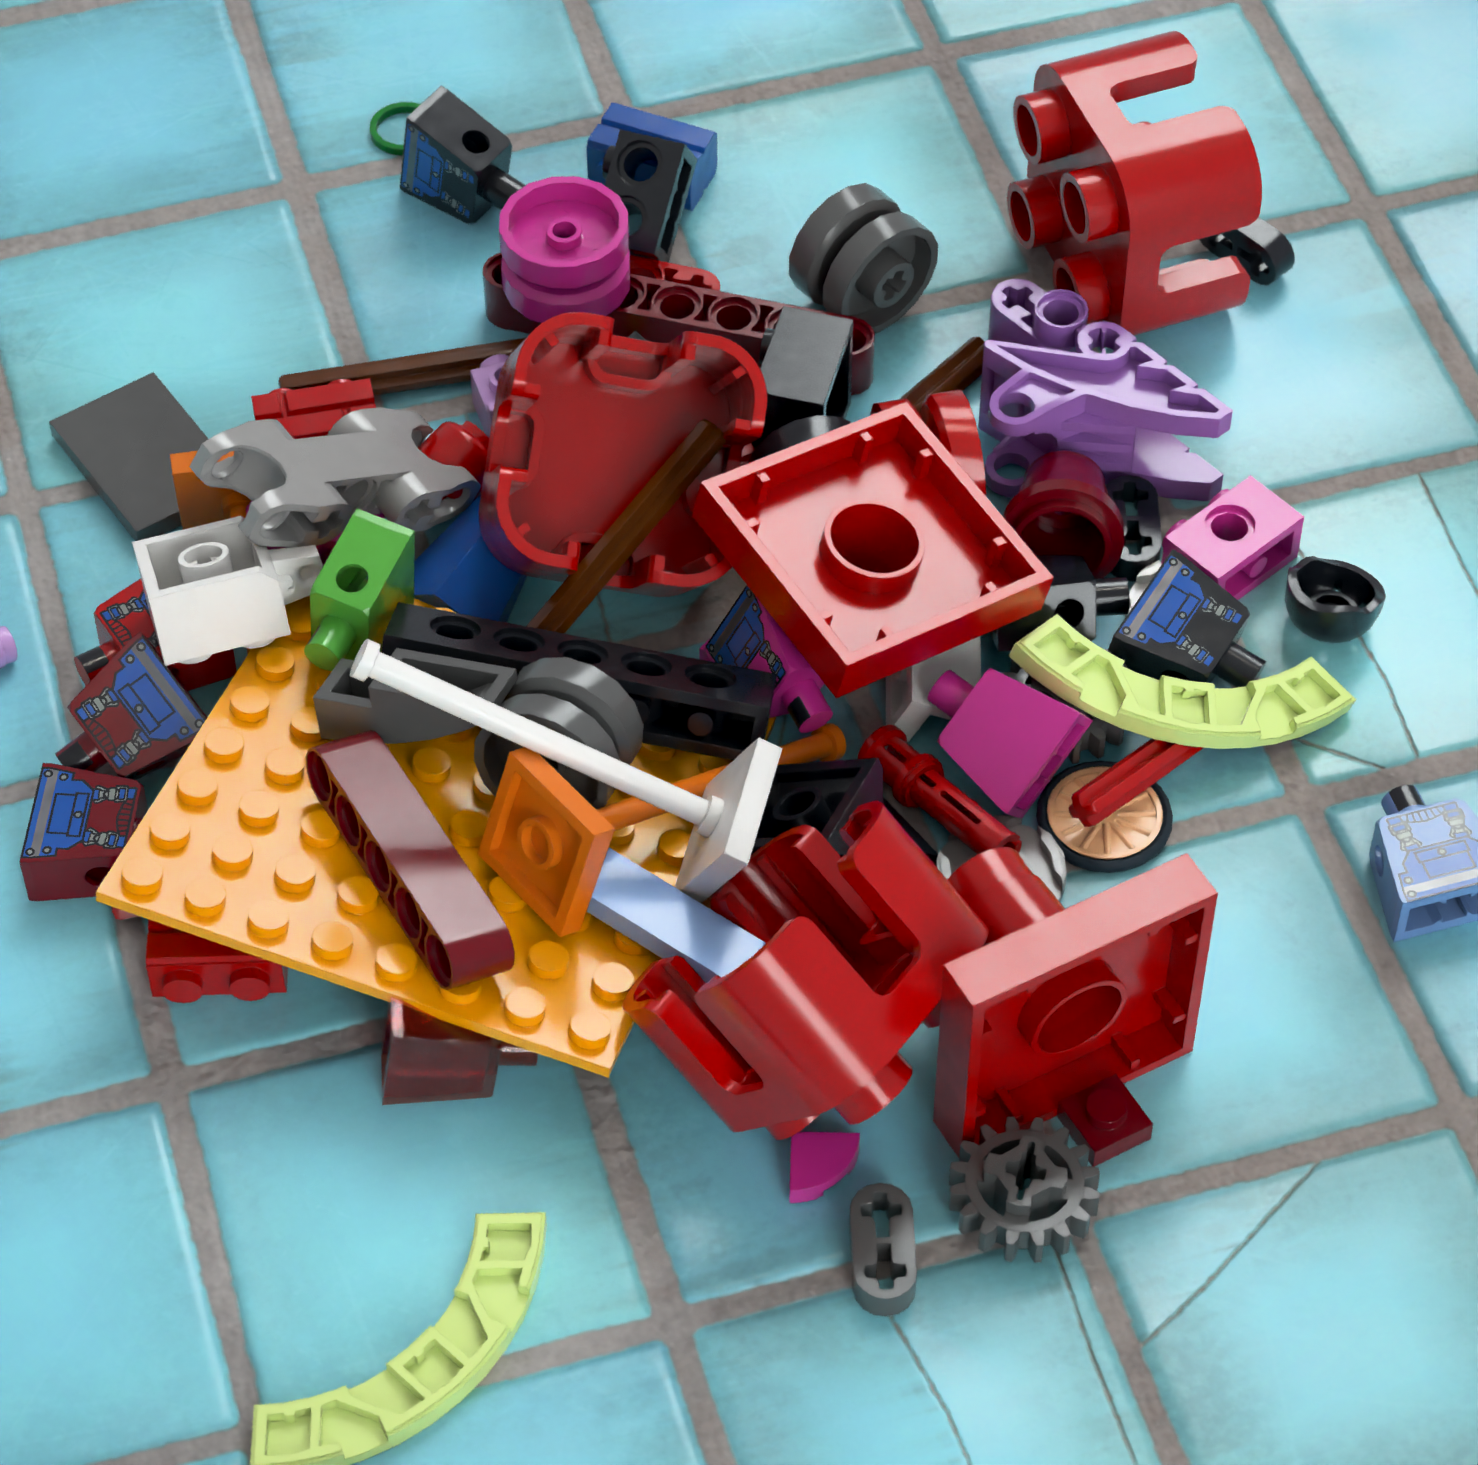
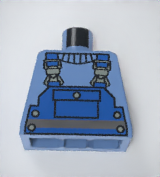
(1425, 863)

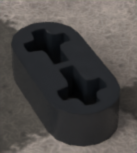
(1259, 248)
(1143, 527)

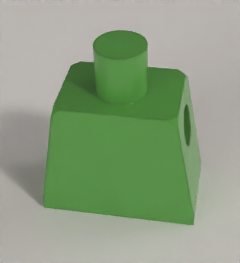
(360, 588)

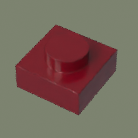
(1105, 1119)

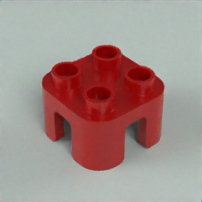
(1123, 193)
(585, 429)
(831, 992)

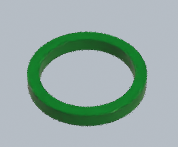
(381, 115)

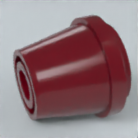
(1068, 511)

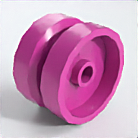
(564, 248)

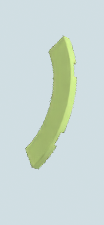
(1175, 708)
(428, 1374)

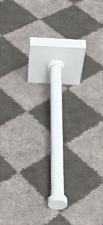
(723, 819)

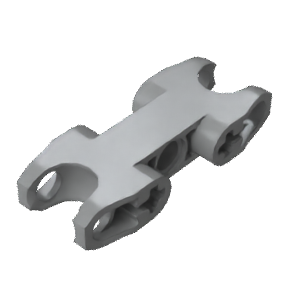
(313, 485)

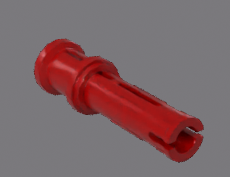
(921, 783)

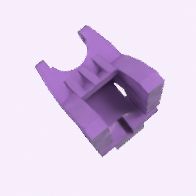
(1118, 408)

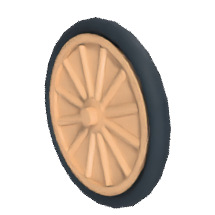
(1116, 843)

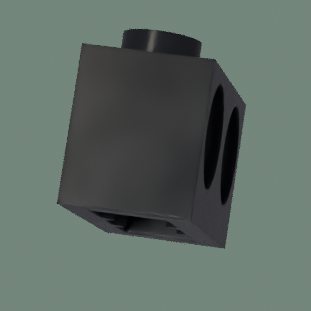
(657, 198)

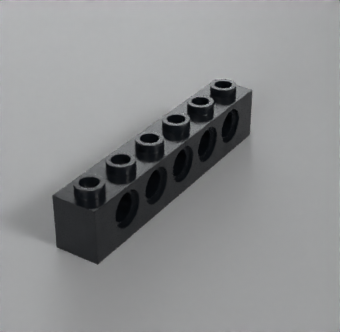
(679, 698)

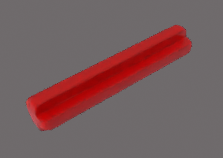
(1127, 780)

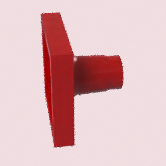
(871, 548)
(1066, 991)

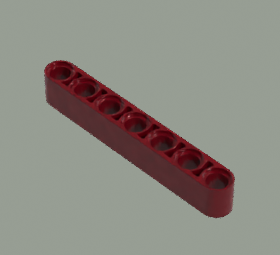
(667, 308)

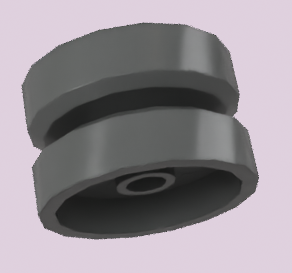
(863, 257)
(576, 703)

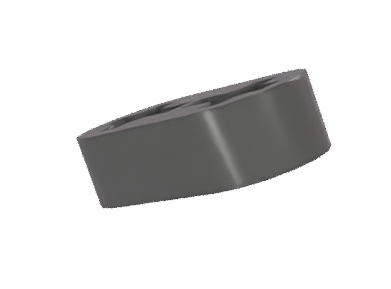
(868, 1249)

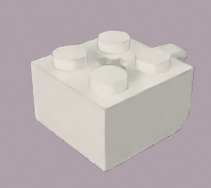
(219, 589)

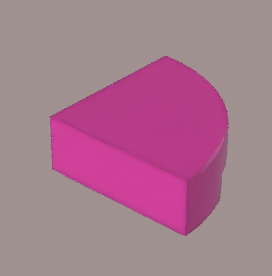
(820, 1162)

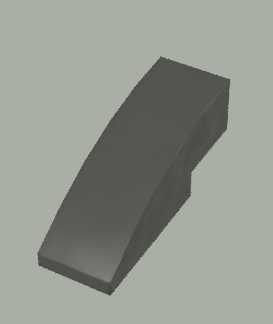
(352, 706)

